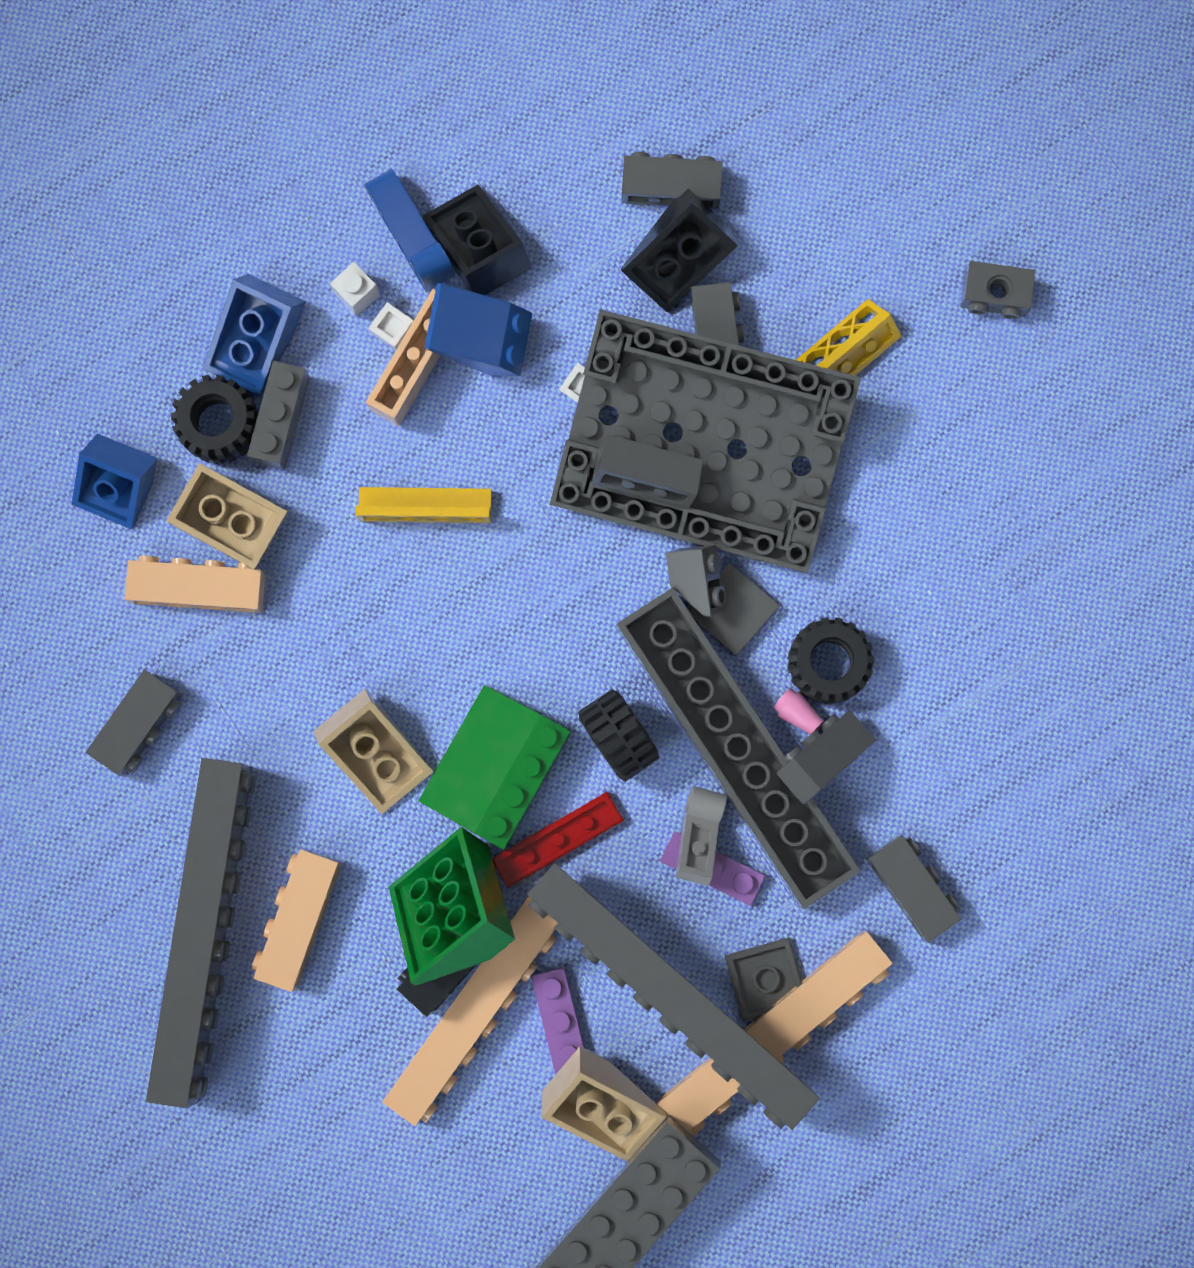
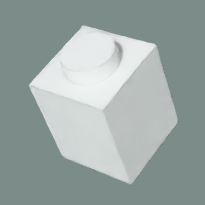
(355, 289)

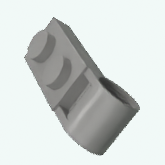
(699, 835)

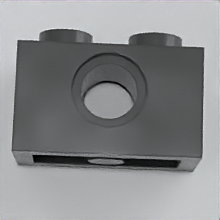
(1014, 281)

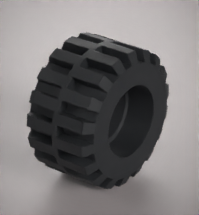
(199, 398)
(848, 638)
(618, 735)

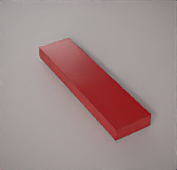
(557, 839)

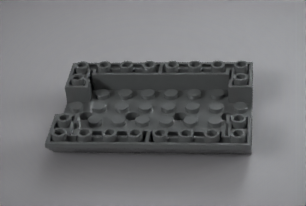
(716, 396)

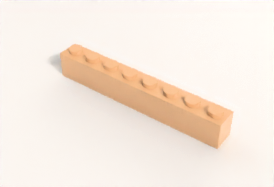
(470, 1017)
(783, 1027)

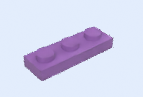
(727, 875)
(557, 1015)

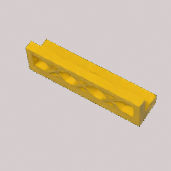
(864, 342)
(424, 505)

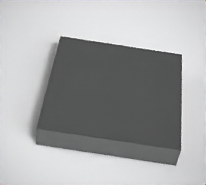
(744, 614)
(762, 976)

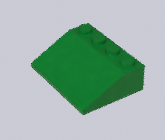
(494, 767)
(450, 909)

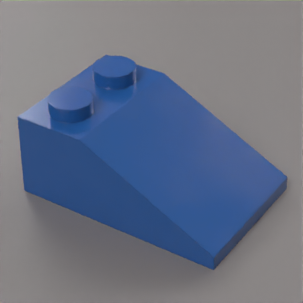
(478, 331)
(252, 332)

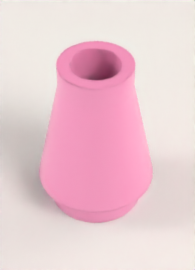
(798, 711)

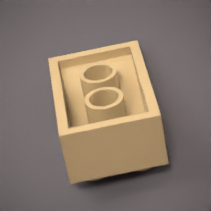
(226, 516)
(372, 751)
(600, 1105)

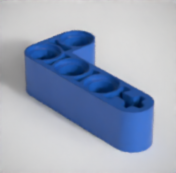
(409, 230)

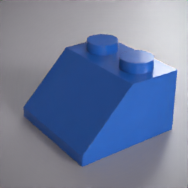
(113, 480)

